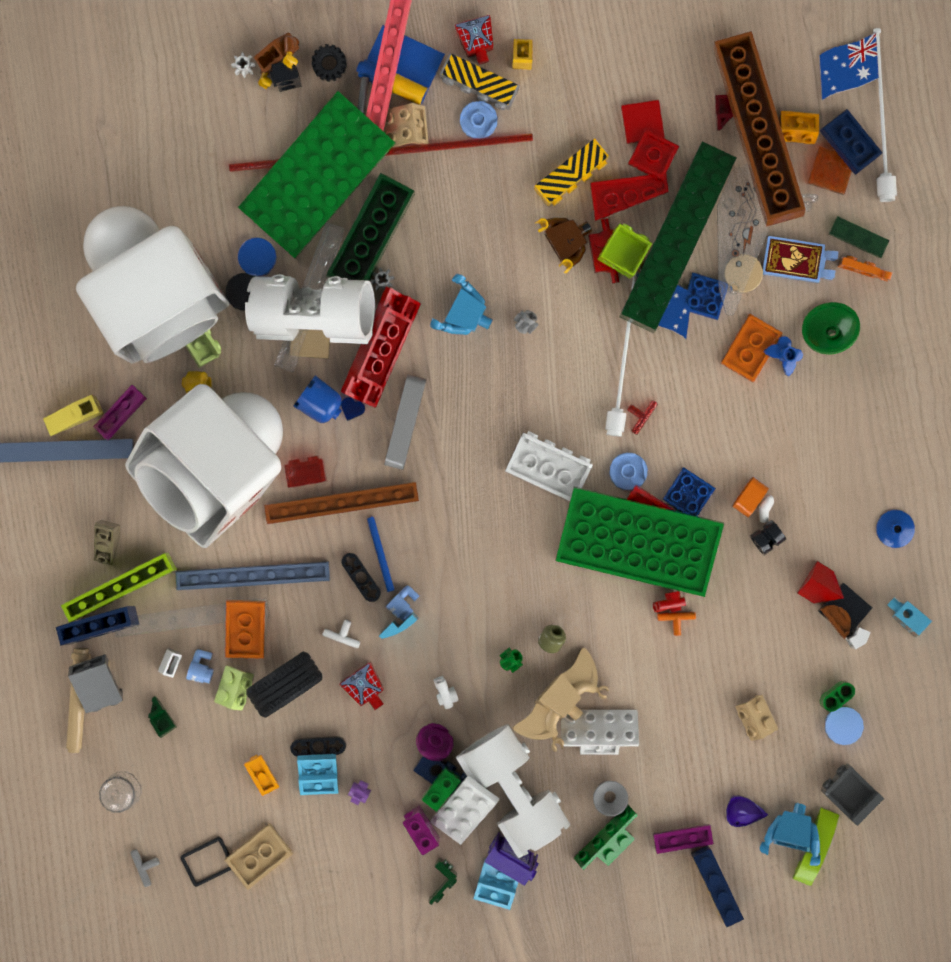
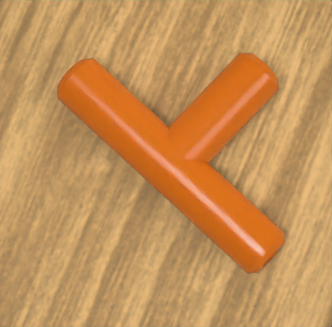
(676, 617)

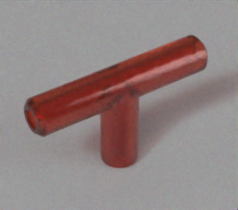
(643, 416)

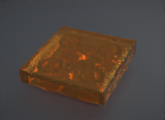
(829, 172)

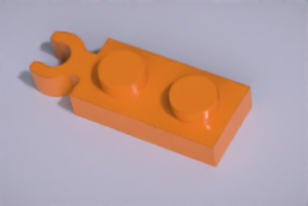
(867, 268)

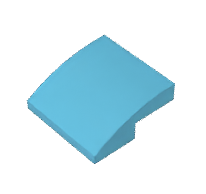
(394, 628)
(317, 774)
(495, 887)

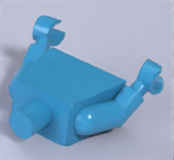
(465, 312)
(795, 832)

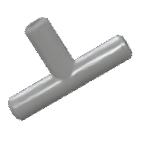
(142, 867)

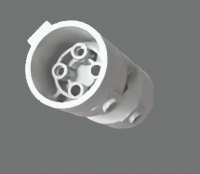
(340, 309)
(534, 819)

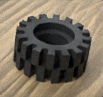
(326, 51)

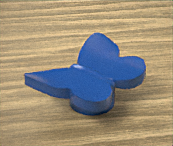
(785, 353)

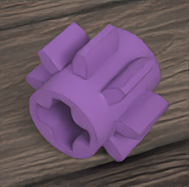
(359, 792)

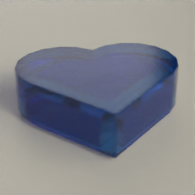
(352, 409)

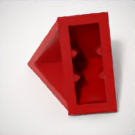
(820, 585)

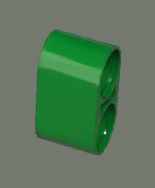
(835, 693)

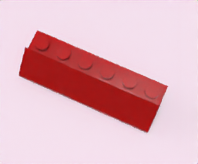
(377, 358)

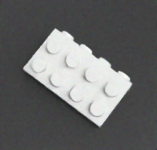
(548, 466)

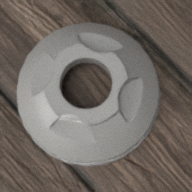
(610, 808)

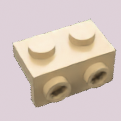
(756, 718)

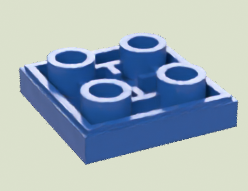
(705, 296)
(688, 493)

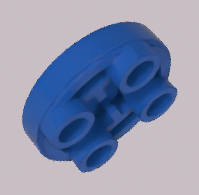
(257, 257)

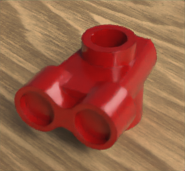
(673, 602)

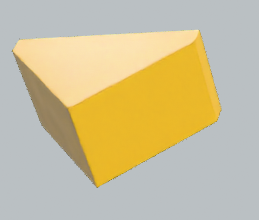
(522, 54)

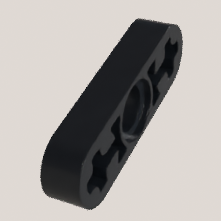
(353, 576)
(303, 741)

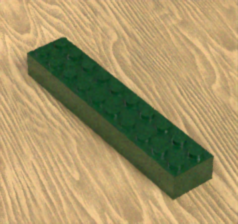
(677, 237)

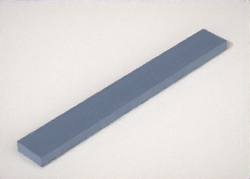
(66, 450)
(252, 576)

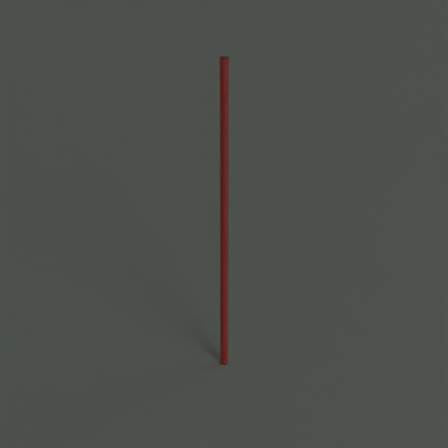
(409, 149)

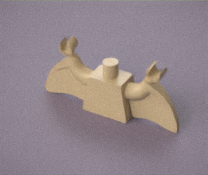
(561, 699)

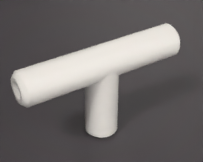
(342, 636)

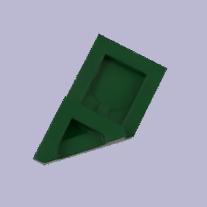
(160, 718)

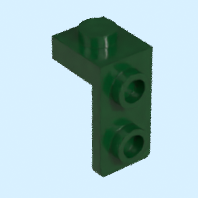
(445, 868)

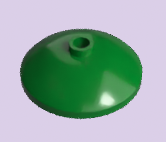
(830, 319)

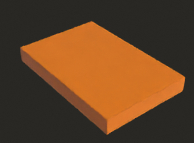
(747, 350)
(245, 629)

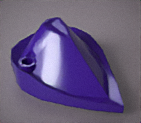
(743, 811)

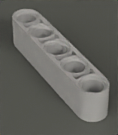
(405, 422)

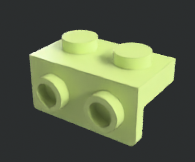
(204, 349)
(233, 688)

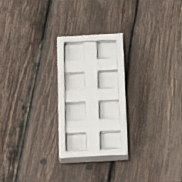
(464, 810)

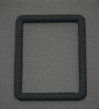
(197, 849)

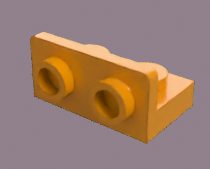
(799, 127)

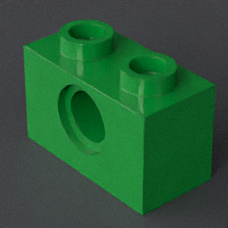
(441, 789)

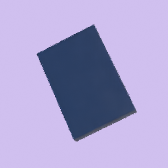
(851, 141)

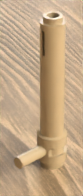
(76, 710)

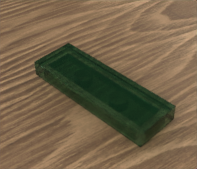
(859, 237)

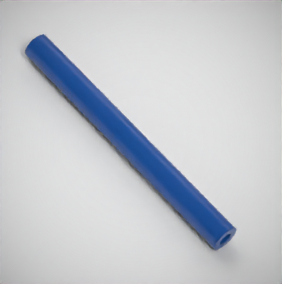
(380, 554)

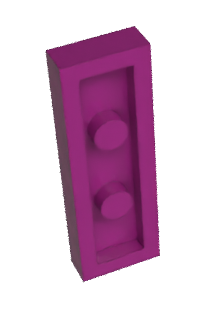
(120, 412)
(683, 838)

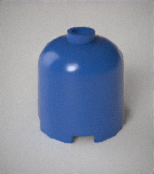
(319, 401)

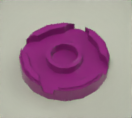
(434, 742)

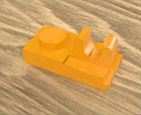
(261, 774)

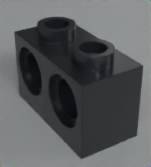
(284, 77)

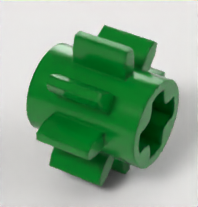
(511, 660)

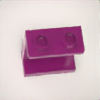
(421, 830)

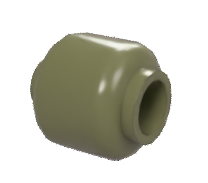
(552, 638)

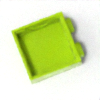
(625, 250)

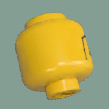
(195, 378)

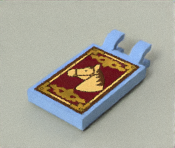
(797, 260)

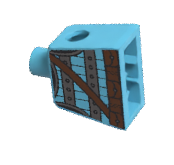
(917, 620)

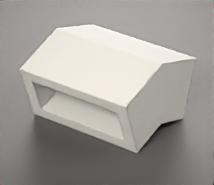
(858, 638)
(166, 661)

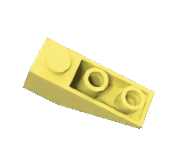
(73, 415)

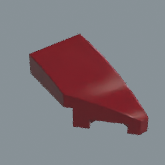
(722, 111)

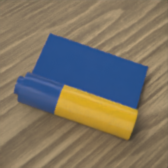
(414, 70)

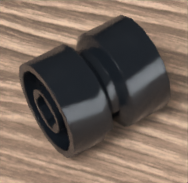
(768, 537)

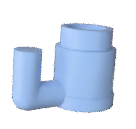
(399, 606)
(200, 672)

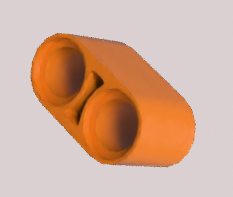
(750, 497)

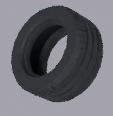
(284, 684)

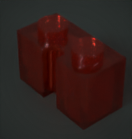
(305, 472)

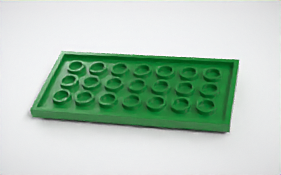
(316, 174)
(639, 541)

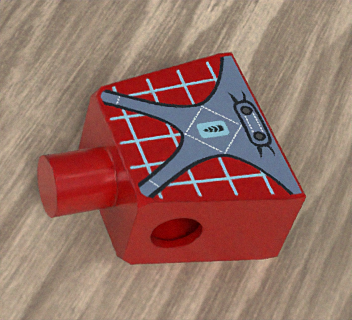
(476, 37)
(364, 686)

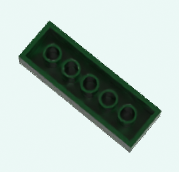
(372, 230)

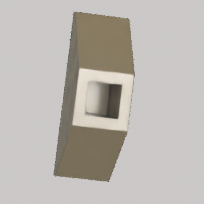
(105, 541)

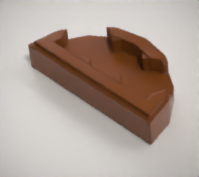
(838, 618)

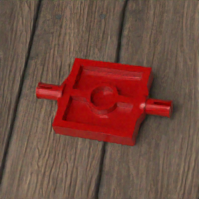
(597, 243)

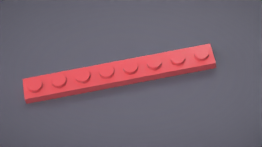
(388, 61)

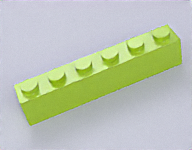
(118, 587)

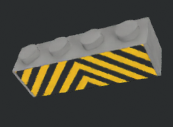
(479, 82)

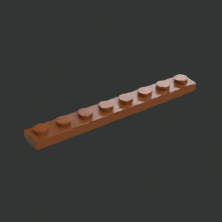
(341, 503)

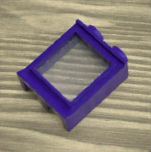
(506, 861)

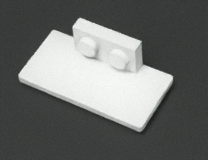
(601, 731)

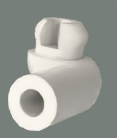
(764, 508)

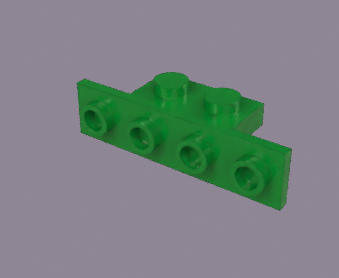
(609, 841)

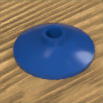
(886, 525)

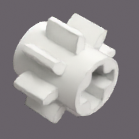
(247, 68)

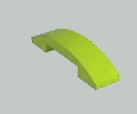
(826, 825)

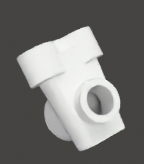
(446, 695)

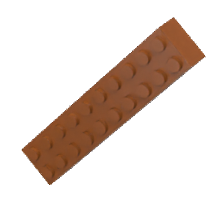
(759, 129)

